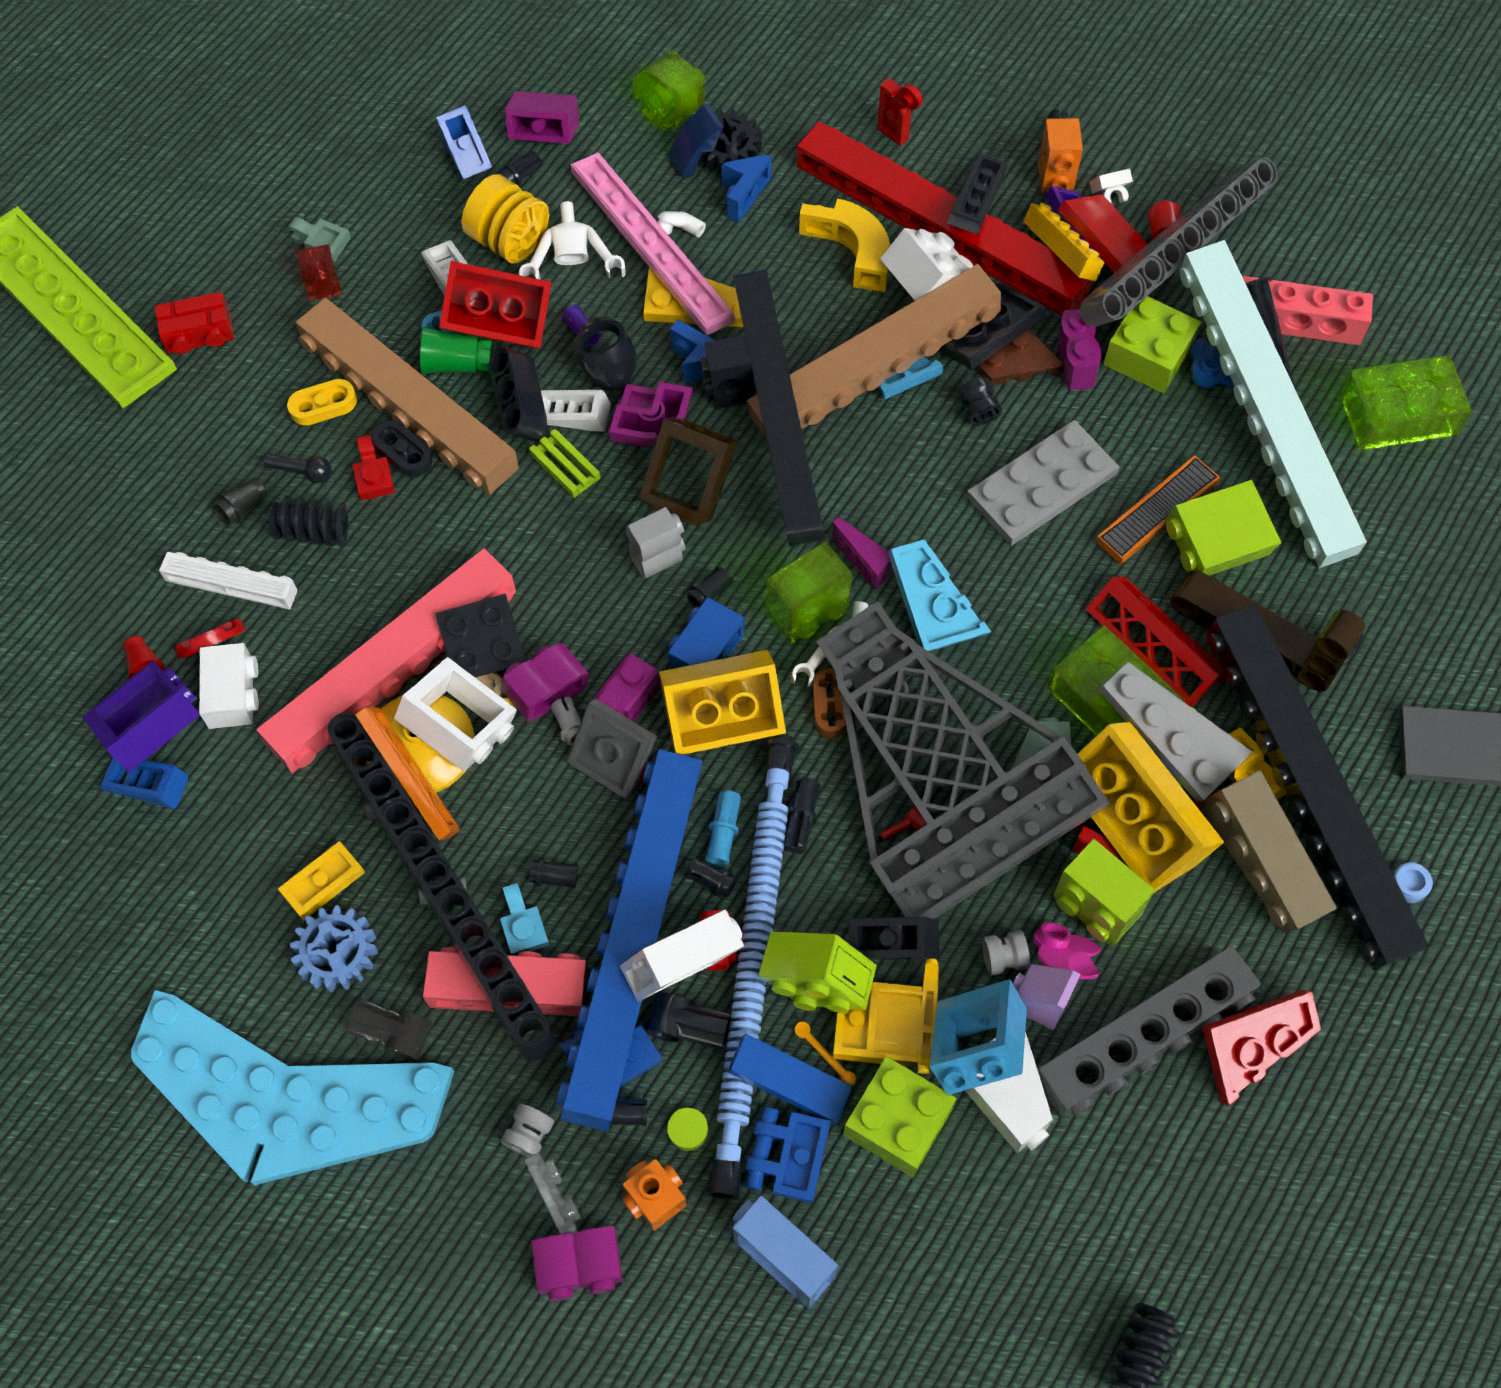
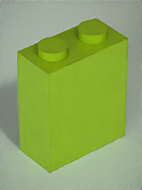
(1222, 529)

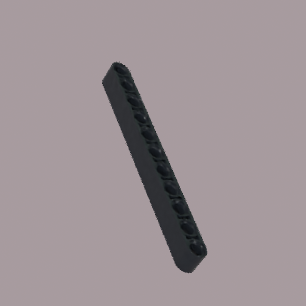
(444, 894)

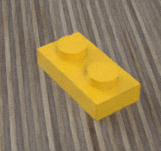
(321, 880)

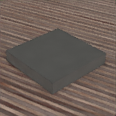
(611, 749)

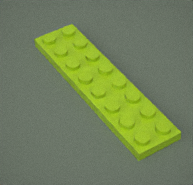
(78, 312)

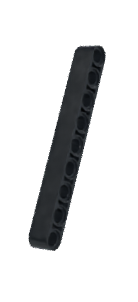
(778, 409)

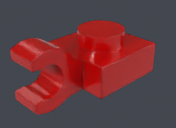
(372, 474)

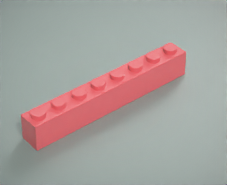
(380, 664)

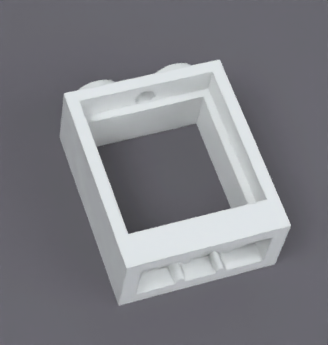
(441, 734)
(682, 955)

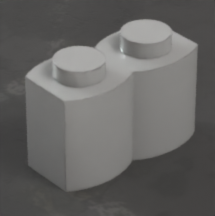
(655, 542)

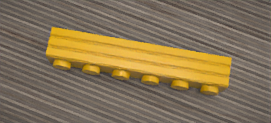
(1063, 241)

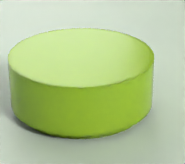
(687, 1129)

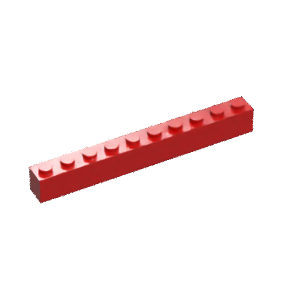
(919, 204)

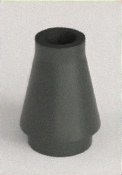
(237, 502)

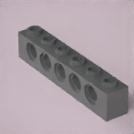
(1224, 972)

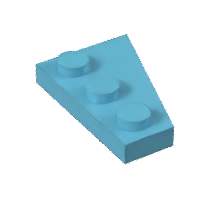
(933, 602)

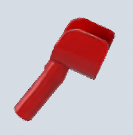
(912, 818)

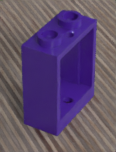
(131, 703)

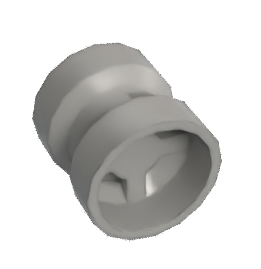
(1005, 952)
(527, 1130)

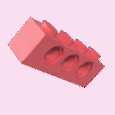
(1321, 311)

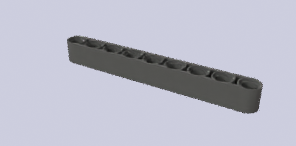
(1168, 250)

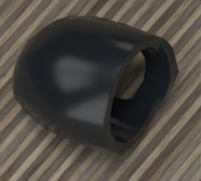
(614, 364)

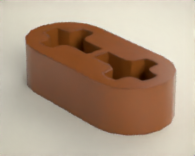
(822, 704)

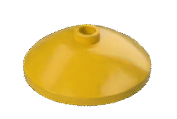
(435, 767)

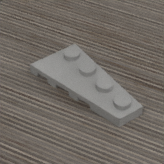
(1182, 738)

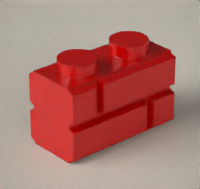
(194, 323)

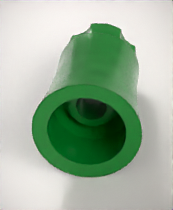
(453, 352)

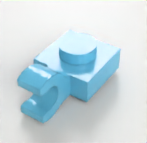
(523, 927)

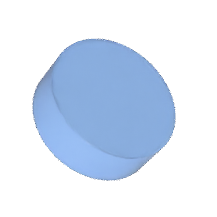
(1413, 881)

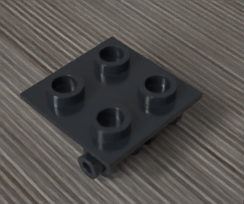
(481, 636)

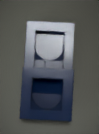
(696, 136)

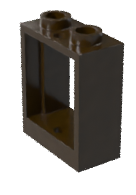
(703, 438)

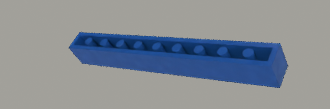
(635, 925)

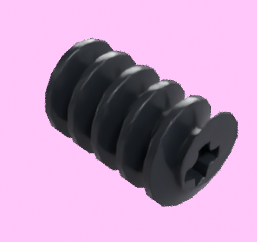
(309, 523)
(1145, 1349)

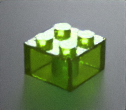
(808, 593)

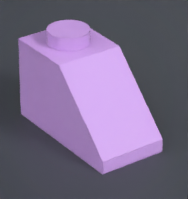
(1046, 992)

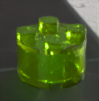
(669, 90)

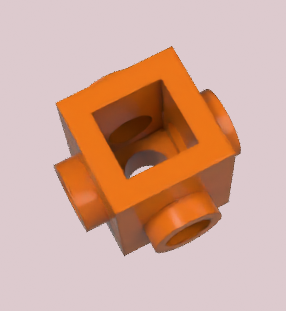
(659, 1206)

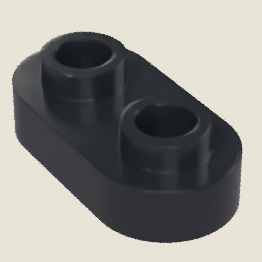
(404, 450)

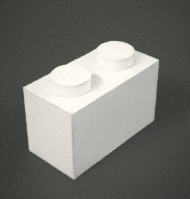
(227, 685)

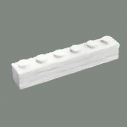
(228, 580)

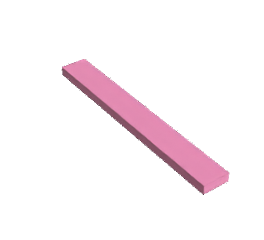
(653, 244)

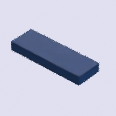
(789, 1079)

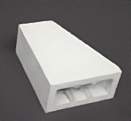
(1016, 1105)

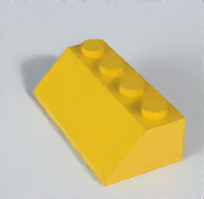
(1149, 812)

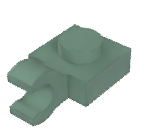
(320, 234)

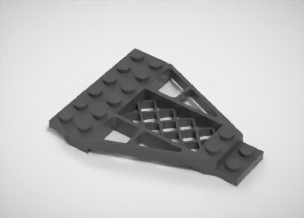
(988, 829)

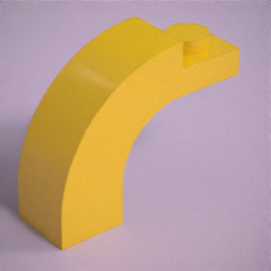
(856, 230)

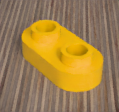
(322, 401)

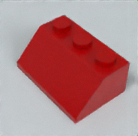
(495, 305)

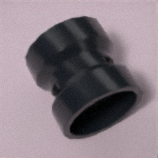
(981, 404)

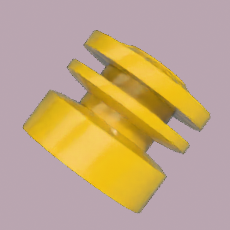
(505, 218)

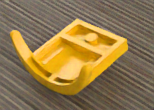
(894, 1025)

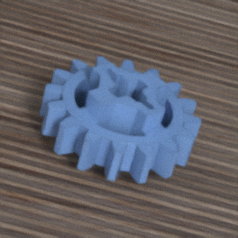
(319, 951)

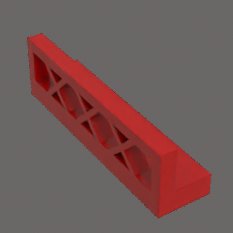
(1165, 629)

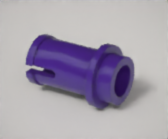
(577, 321)

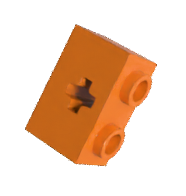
(1060, 154)

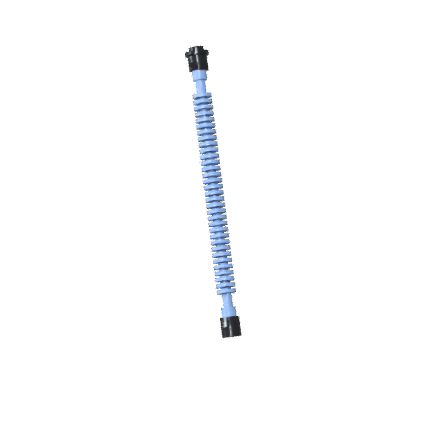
(758, 923)

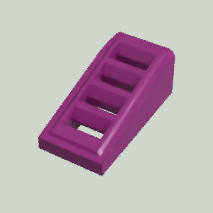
(863, 552)

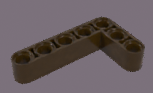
(1309, 658)

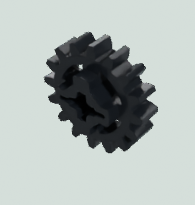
(736, 141)

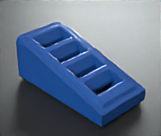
(164, 792)

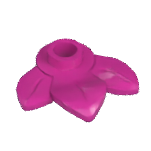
(1066, 951)

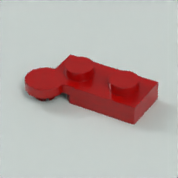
(895, 109)

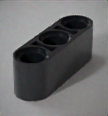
(518, 394)

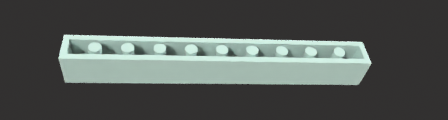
(1272, 405)

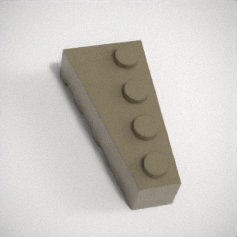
(1268, 851)

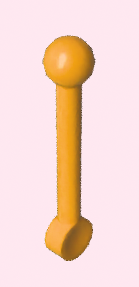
(802, 1031)

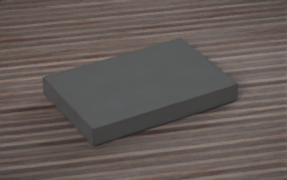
(1450, 745)

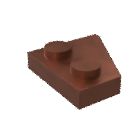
(1019, 360)

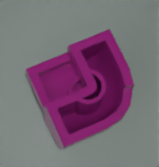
(642, 412)

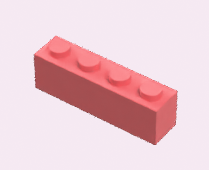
(554, 983)

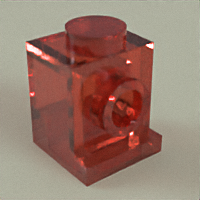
(319, 272)

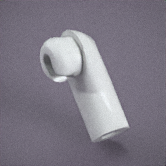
(683, 220)

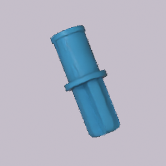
(723, 828)

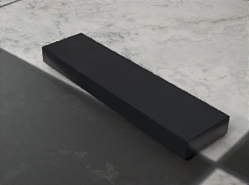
(977, 194)

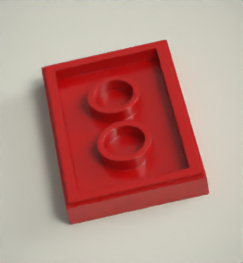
(1103, 229)

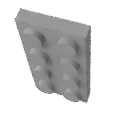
(1042, 482)

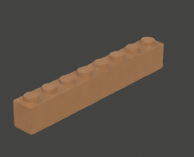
(890, 346)
(407, 396)

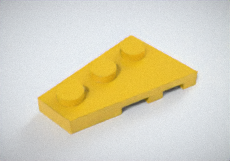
(663, 307)

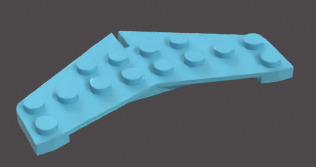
(296, 1113)

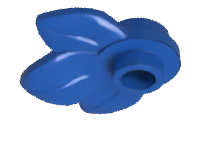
(1206, 365)

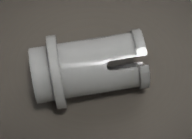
(567, 719)

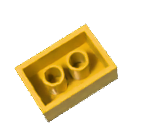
(722, 702)

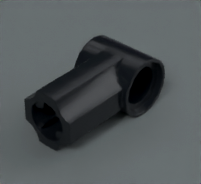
(678, 1019)

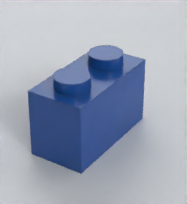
(709, 635)

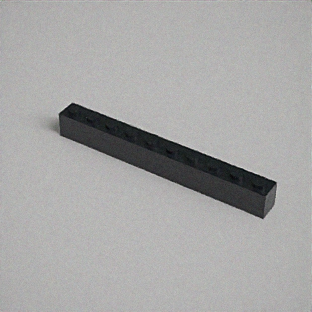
(1315, 789)

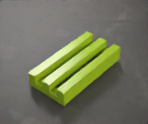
(547, 444)

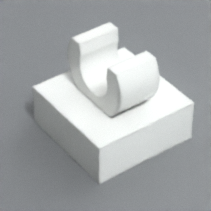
(1112, 183)

